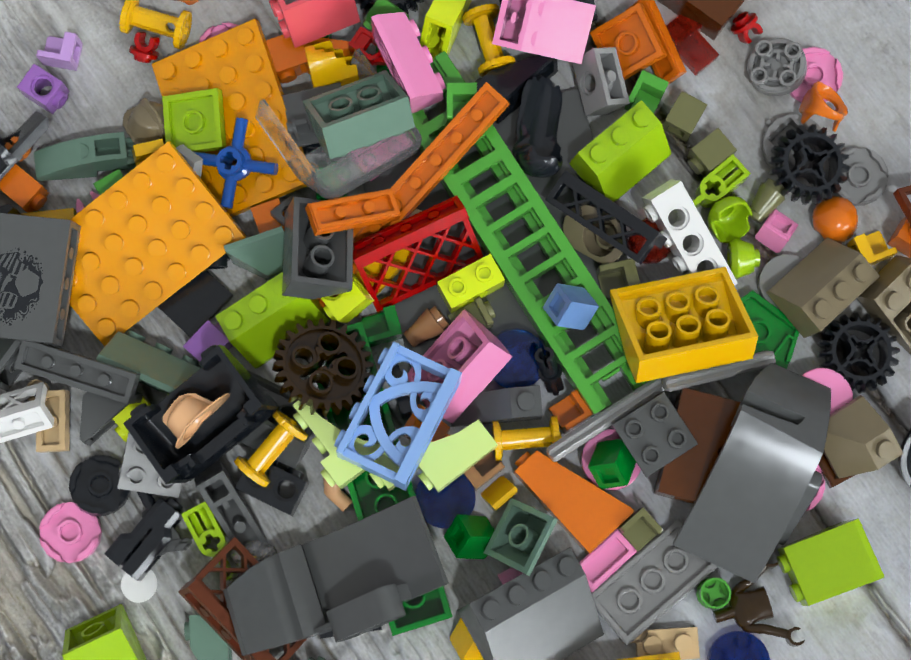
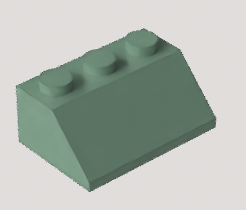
(359, 114)
(155, 364)

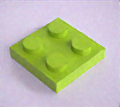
(195, 120)

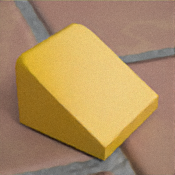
(499, 493)

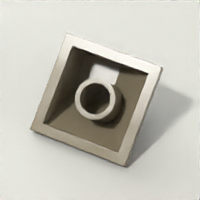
(859, 440)

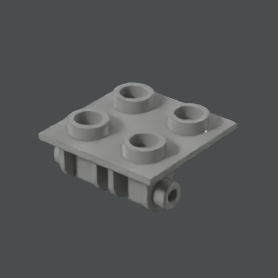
(139, 475)

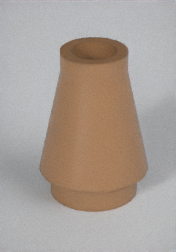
(427, 326)

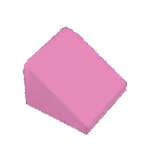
(776, 231)

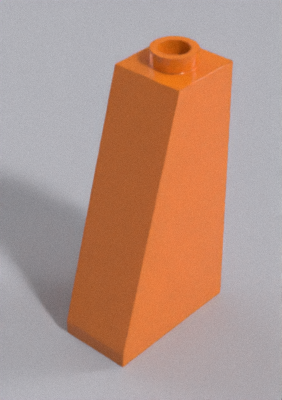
(579, 506)

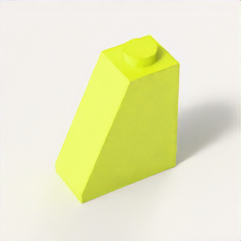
(442, 25)

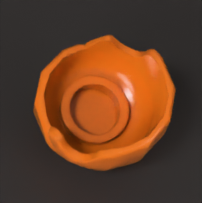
(835, 219)

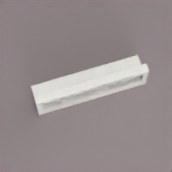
(25, 418)

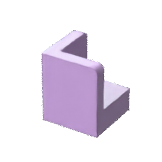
(61, 52)

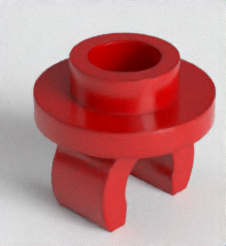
(742, 25)
(142, 51)

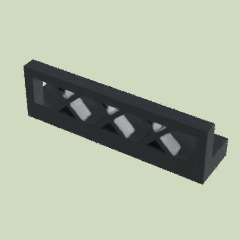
(615, 212)

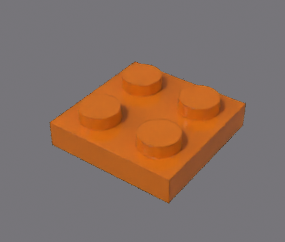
(633, 38)

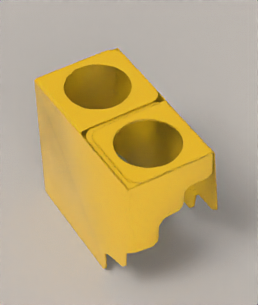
(329, 65)

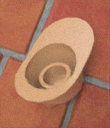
(188, 414)

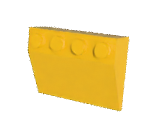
(683, 324)

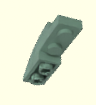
(84, 157)

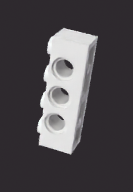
(689, 222)

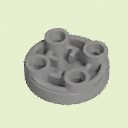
(777, 66)

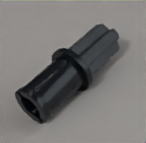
(549, 371)

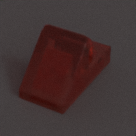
(690, 44)

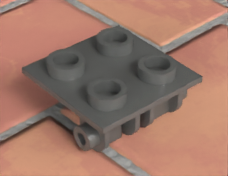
(298, 122)
(655, 434)

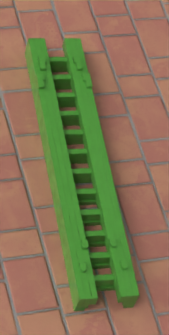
(543, 231)

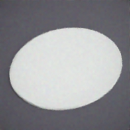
(139, 590)

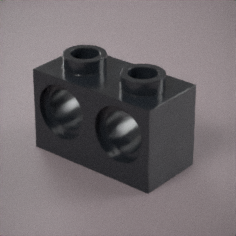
(271, 493)

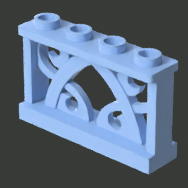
(404, 457)

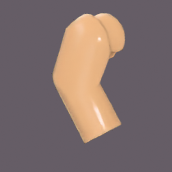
(337, 496)

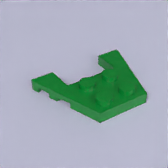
(773, 328)

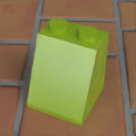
(829, 562)
(103, 638)

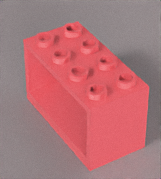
(313, 19)

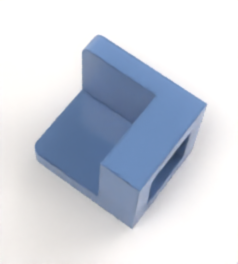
(570, 306)

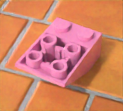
(545, 27)

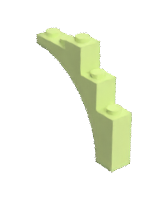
(440, 465)

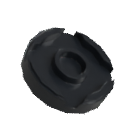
(95, 486)

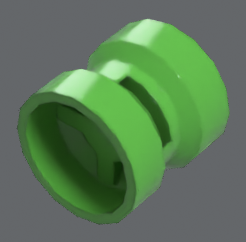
(719, 593)

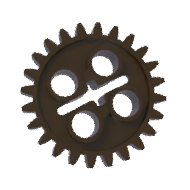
(307, 344)

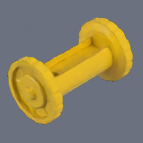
(482, 19)
(156, 22)
(524, 437)
(270, 448)

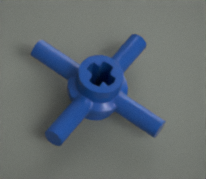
(244, 164)

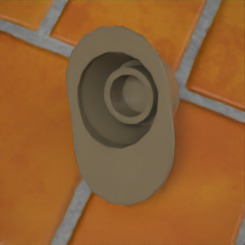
(145, 122)
(588, 242)

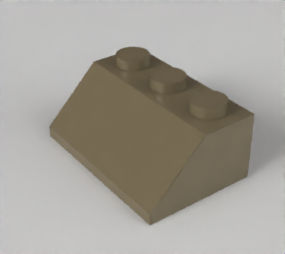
(822, 286)

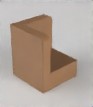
(484, 471)

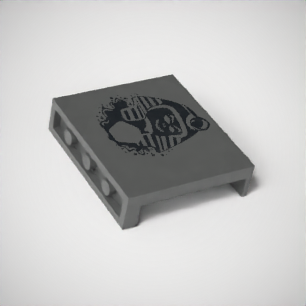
(36, 277)

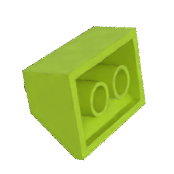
(623, 153)
(263, 318)

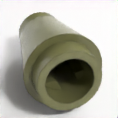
(766, 200)

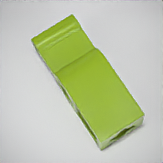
(716, 181)
(204, 530)

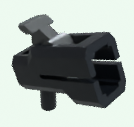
(150, 538)

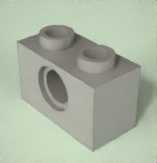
(601, 82)

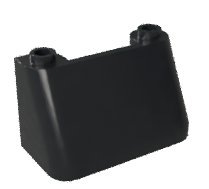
(237, 418)

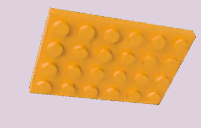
(246, 74)
(145, 242)

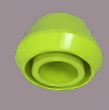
(742, 257)

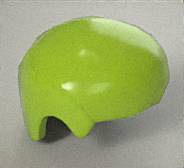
(729, 218)

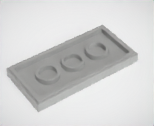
(649, 585)

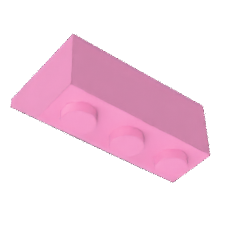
(407, 59)
(471, 350)

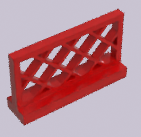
(409, 232)

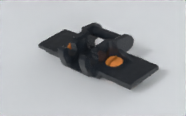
(19, 144)

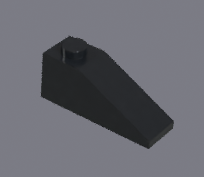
(512, 77)

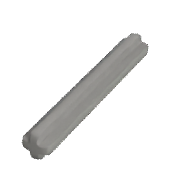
(685, 380)

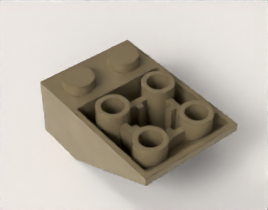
(891, 299)

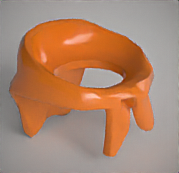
(814, 104)

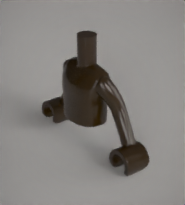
(751, 607)

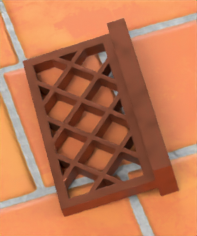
(215, 610)

